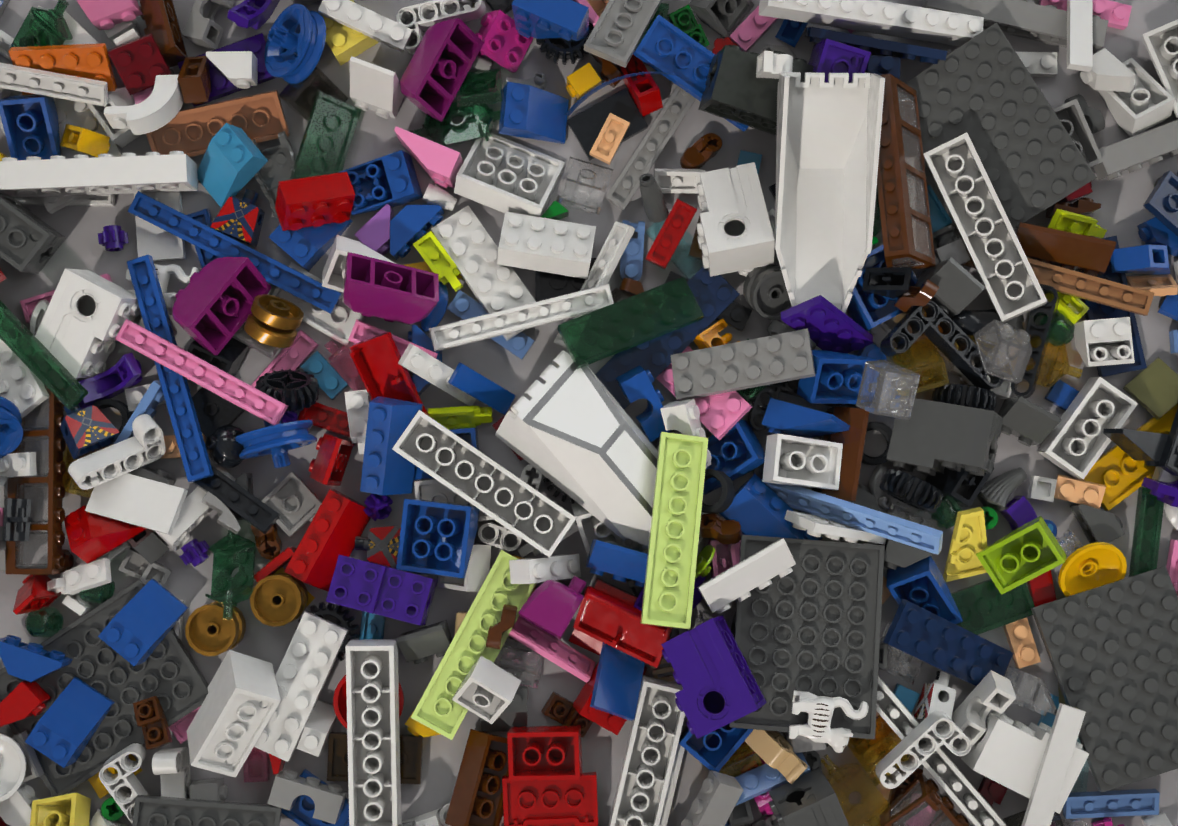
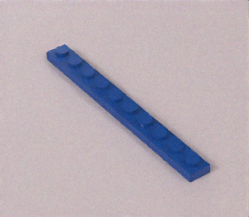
(224, 246)
(174, 385)

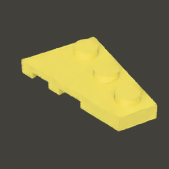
(967, 540)

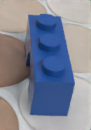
(638, 385)

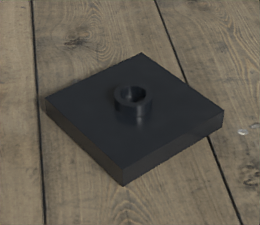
(214, 411)

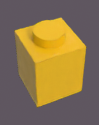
(582, 81)

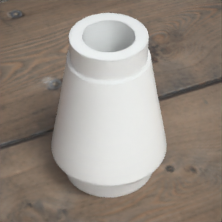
(437, 196)

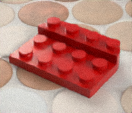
(551, 802)

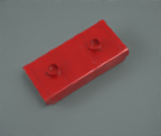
(380, 372)
(621, 627)

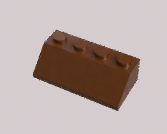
(165, 28)
(1065, 248)
(852, 451)
(479, 788)

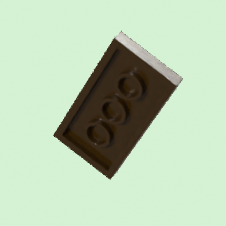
(410, 758)

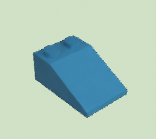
(229, 163)

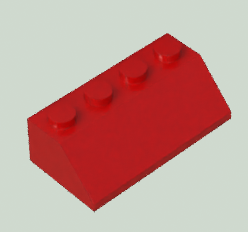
(326, 538)

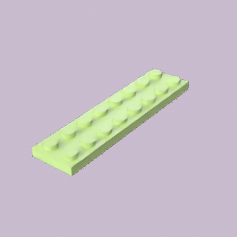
(674, 531)
(436, 705)

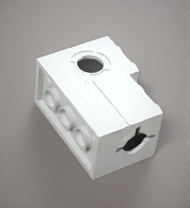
(734, 221)
(85, 321)
(233, 714)
(1013, 753)

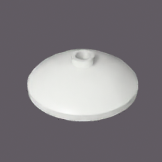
(12, 766)

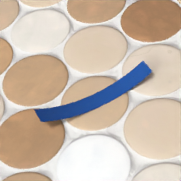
(607, 83)

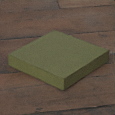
(1155, 388)

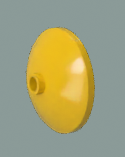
(1091, 567)

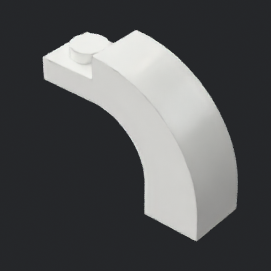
(152, 112)

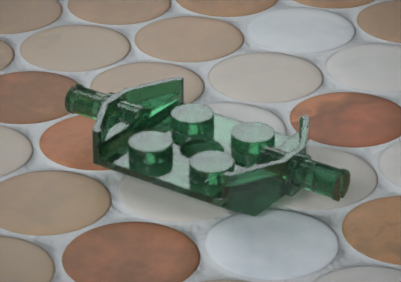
(45, 25)
(476, 124)
(230, 553)

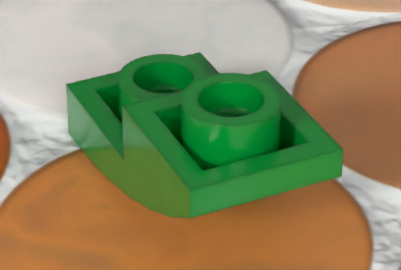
(686, 22)

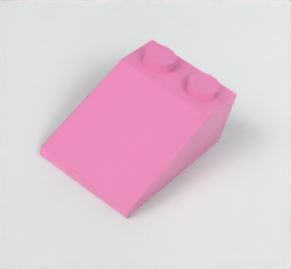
(108, 13)
(435, 159)

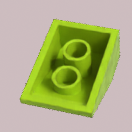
(1022, 555)

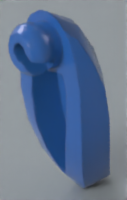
(439, 310)

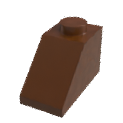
(195, 80)

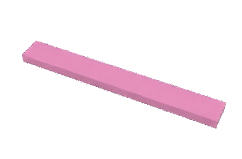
(201, 372)

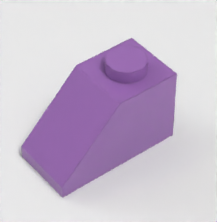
(376, 231)

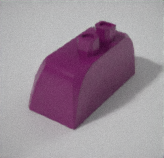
(440, 66)
(389, 289)
(218, 301)
(553, 605)

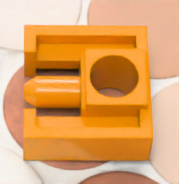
(711, 337)

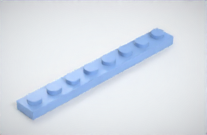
(860, 517)

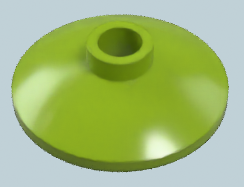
(703, 561)

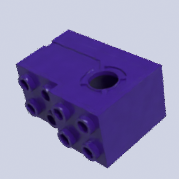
(837, 57)
(381, 590)
(713, 677)

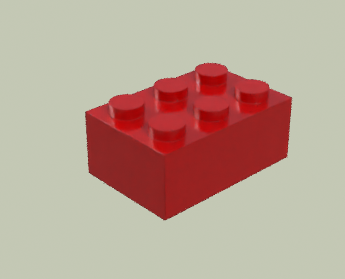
(314, 201)
(544, 753)

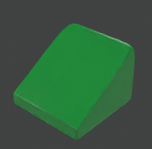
(555, 211)

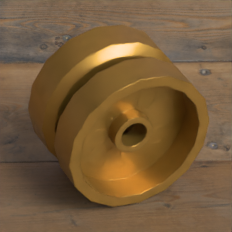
(273, 321)
(273, 611)
(204, 637)

